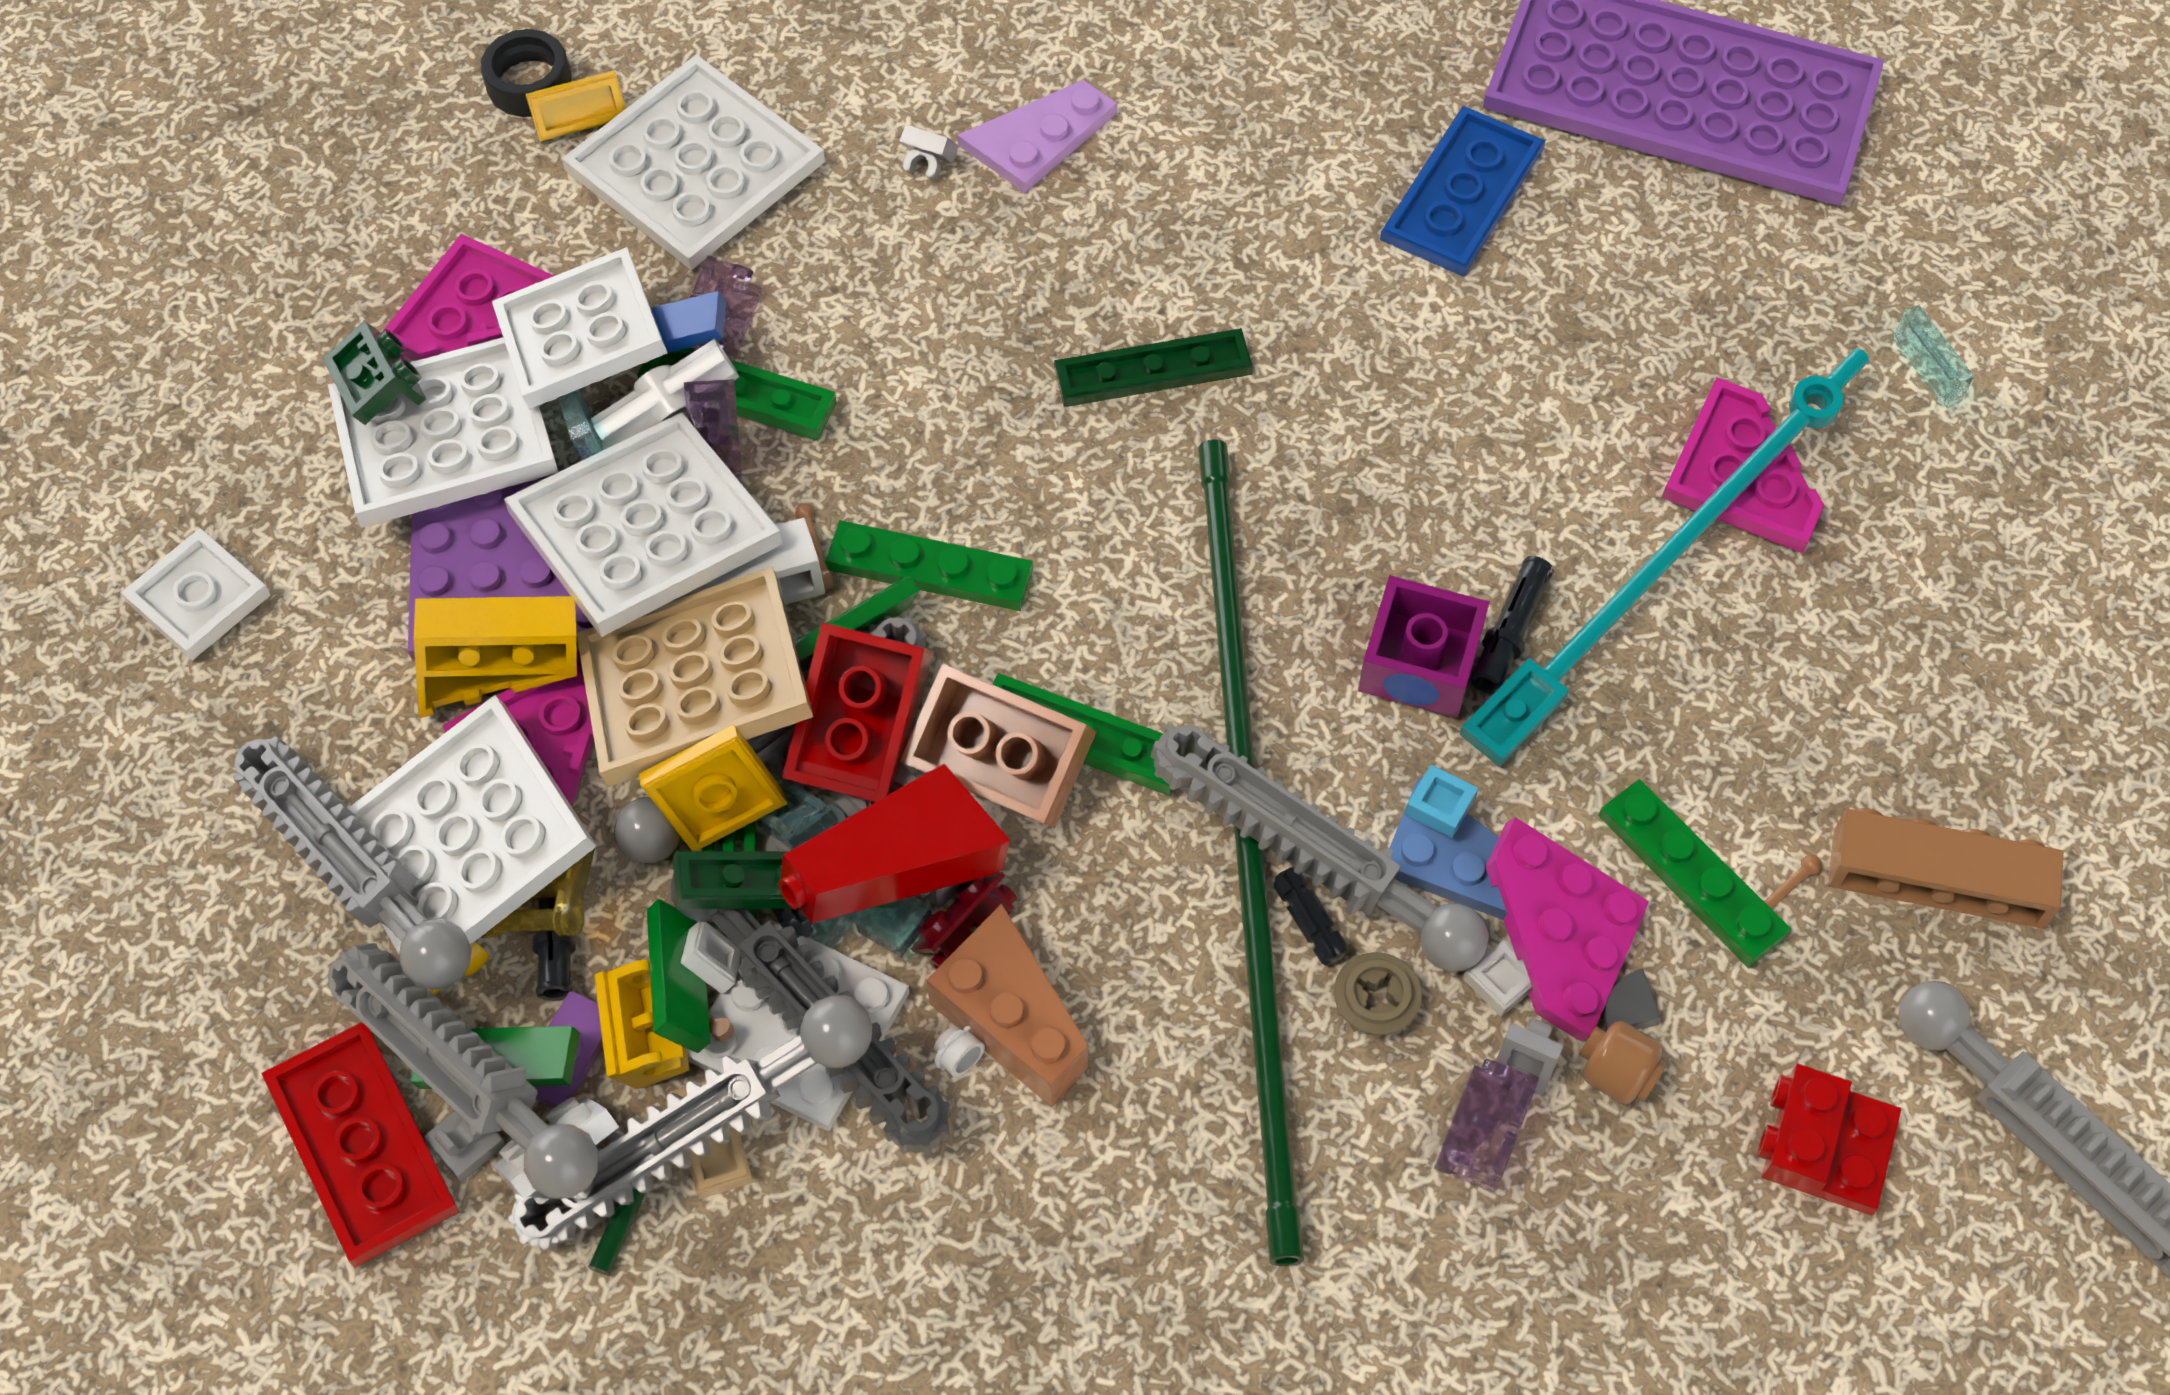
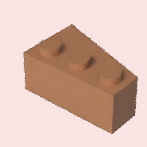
(1010, 1008)

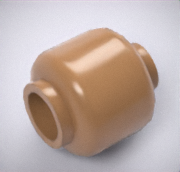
(1622, 1062)

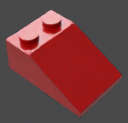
(863, 712)

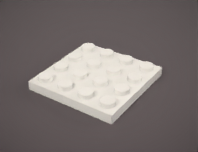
(693, 161)
(454, 446)
(642, 523)
(475, 822)

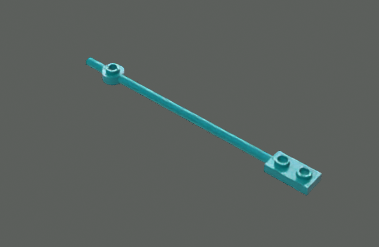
(1534, 691)

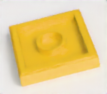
(713, 788)

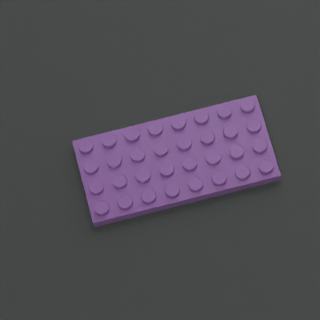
(1690, 89)

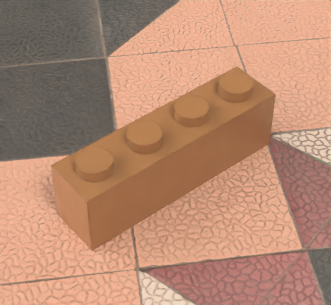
(1946, 868)

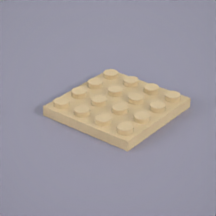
(692, 673)

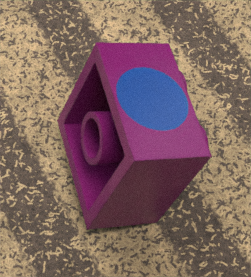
(1423, 646)

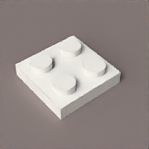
(195, 594)
(582, 1114)

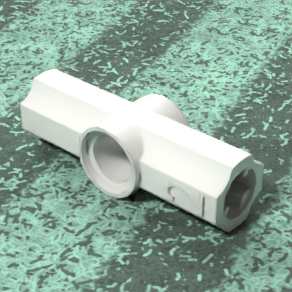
(661, 394)

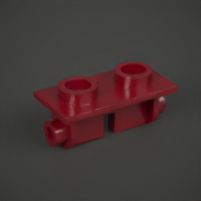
(974, 904)

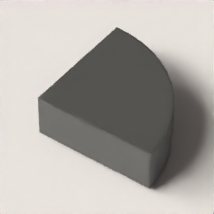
(1631, 1002)

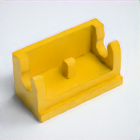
(630, 1046)

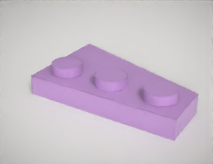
(1039, 135)

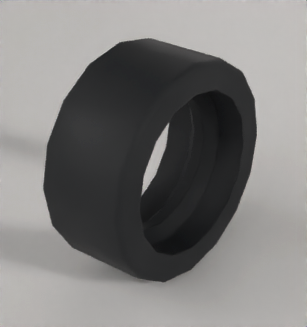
(516, 48)

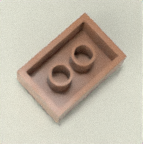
(999, 745)

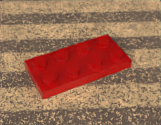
(359, 1144)

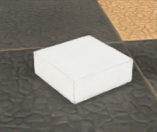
(711, 956)
(1500, 979)

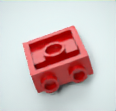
(1828, 1139)

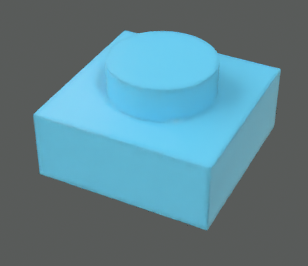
(1441, 801)

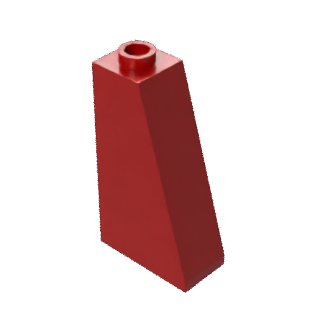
(895, 849)

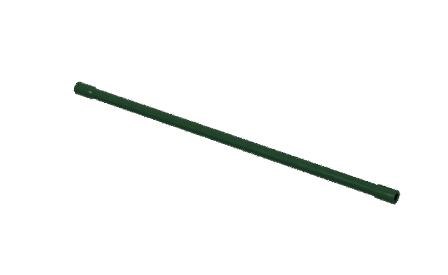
(1282, 1213)

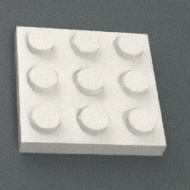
(578, 328)
(759, 1032)

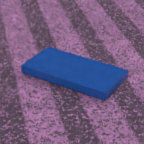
(1462, 190)

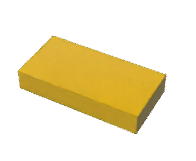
(576, 105)

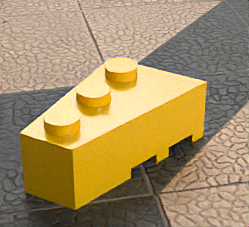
(490, 645)

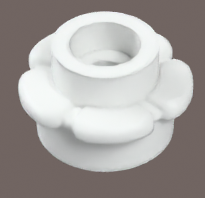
(957, 1050)

